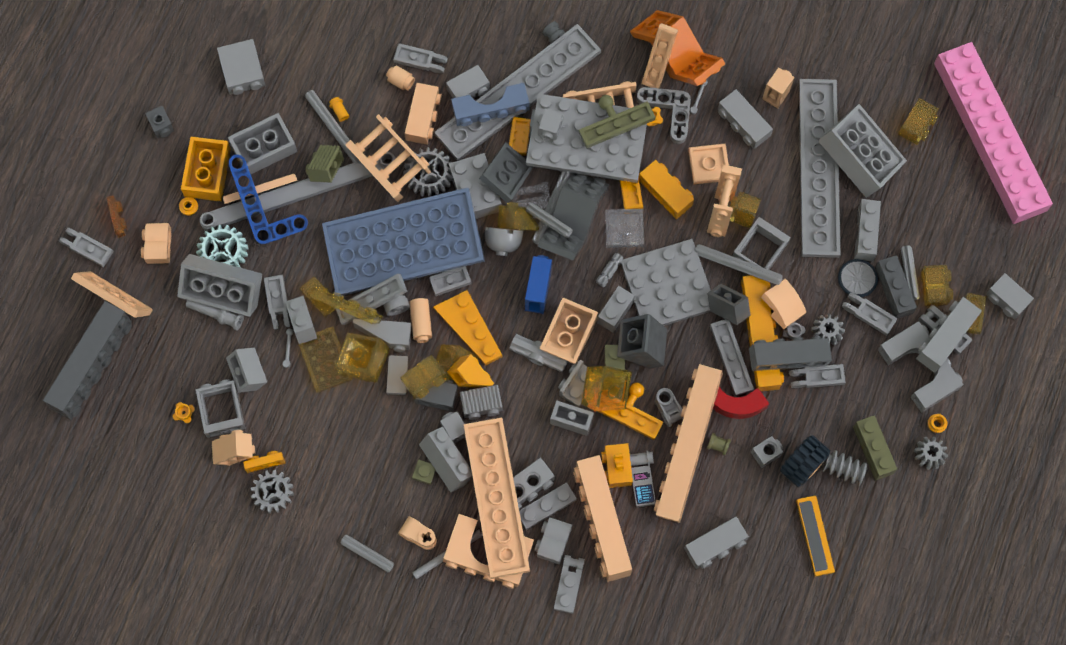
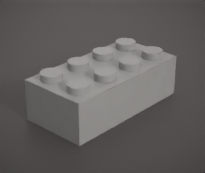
(219, 285)

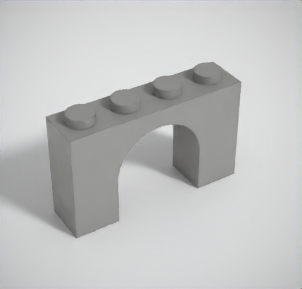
(945, 379)

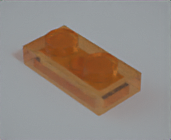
(118, 223)

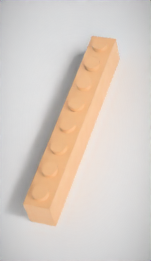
(689, 443)

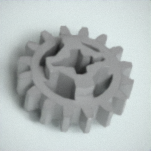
(265, 487)

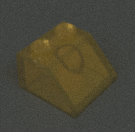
(362, 357)
(606, 388)

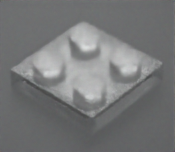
(624, 228)

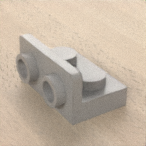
(573, 387)

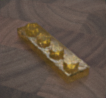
(351, 307)

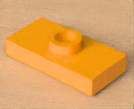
(520, 135)
(631, 195)

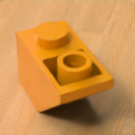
(468, 373)

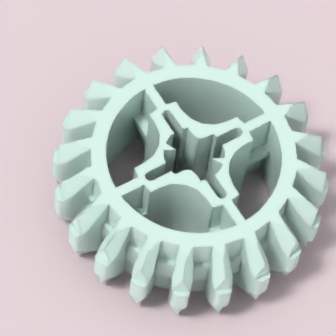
(227, 244)

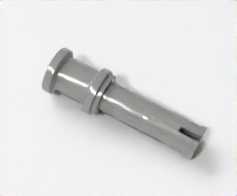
(222, 316)

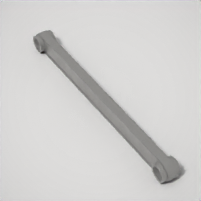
(290, 194)

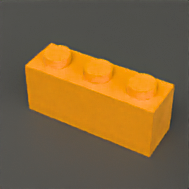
(666, 189)

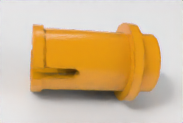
(339, 109)

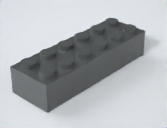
(88, 361)

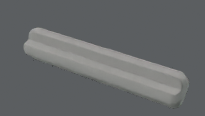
(549, 220)
(909, 270)
(367, 553)

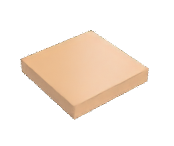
(707, 162)

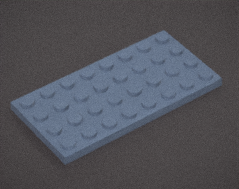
(403, 240)

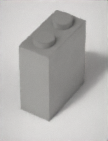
(241, 67)

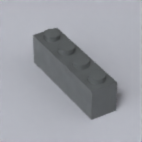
(790, 354)

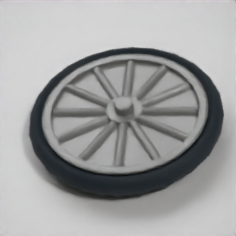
(858, 277)

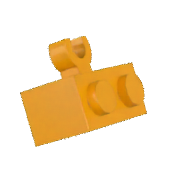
(617, 465)

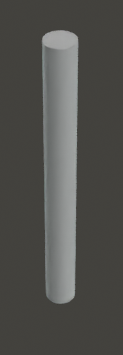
(439, 559)

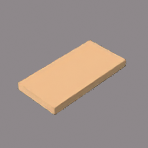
(112, 294)

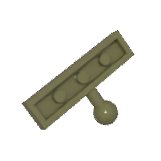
(615, 123)

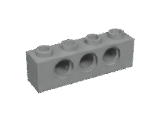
(536, 470)

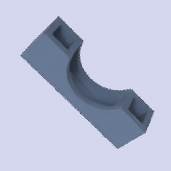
(469, 111)

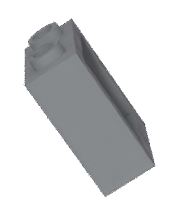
(767, 231)
(226, 426)

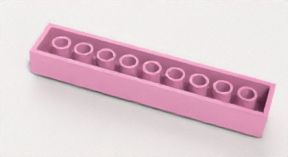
(993, 133)

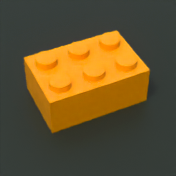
(205, 168)

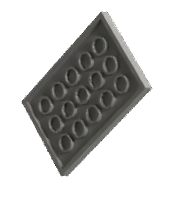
(613, 159)

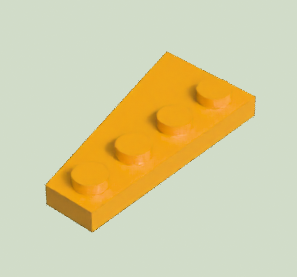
(469, 325)

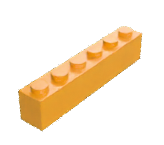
(761, 327)

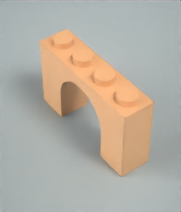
(460, 555)

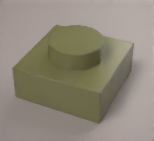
(424, 472)

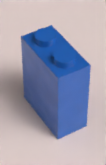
(538, 284)

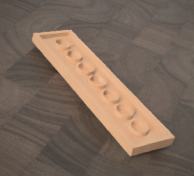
(496, 498)

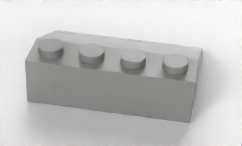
(862, 151)

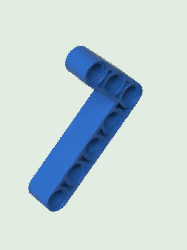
(257, 207)

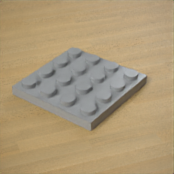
(668, 283)

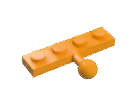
(634, 417)

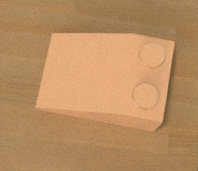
(569, 331)

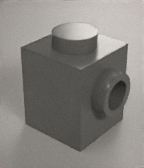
(160, 122)

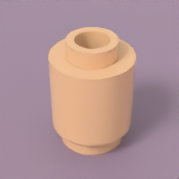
(400, 78)

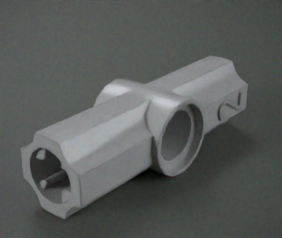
(533, 353)

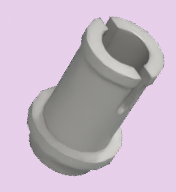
(641, 458)

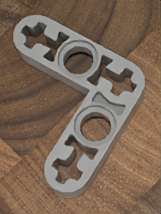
(676, 106)

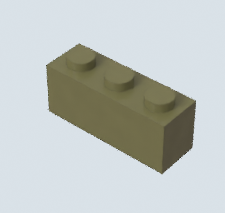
(875, 448)

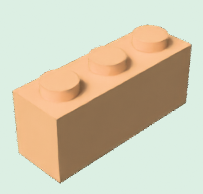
(422, 113)

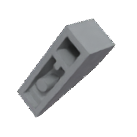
(394, 334)

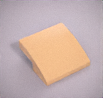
(784, 303)

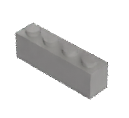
(948, 334)

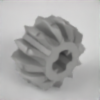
(824, 323)
(924, 447)

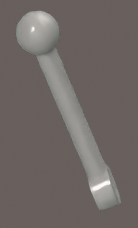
(693, 110)
(286, 363)

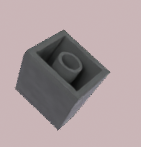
(642, 341)

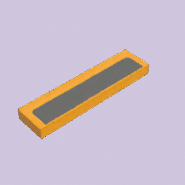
(815, 536)

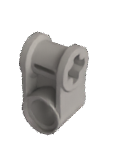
(670, 410)

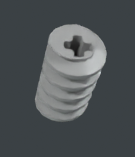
(845, 467)

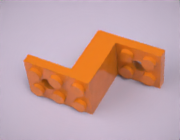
(687, 59)

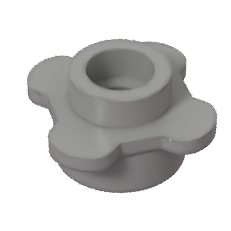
(794, 326)

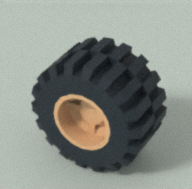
(805, 461)

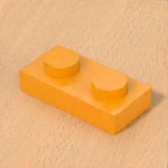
(272, 459)

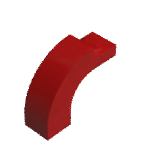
(740, 407)

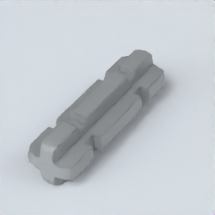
(609, 270)

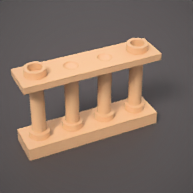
(624, 88)
(370, 161)
(724, 193)

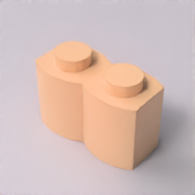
(157, 243)

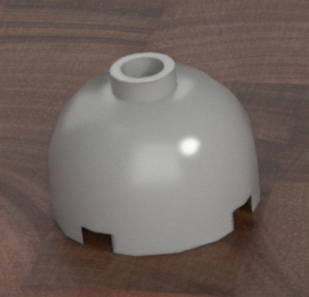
(503, 240)

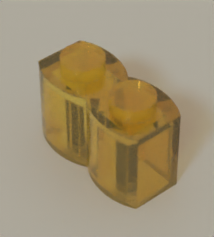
(936, 285)
(423, 377)

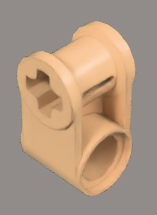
(415, 532)

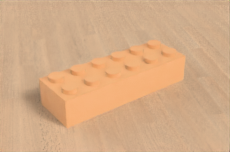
(603, 519)

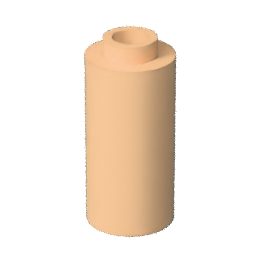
(420, 320)

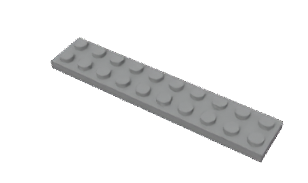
(540, 77)
(818, 170)

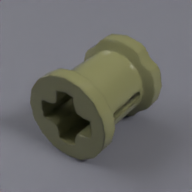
(718, 444)

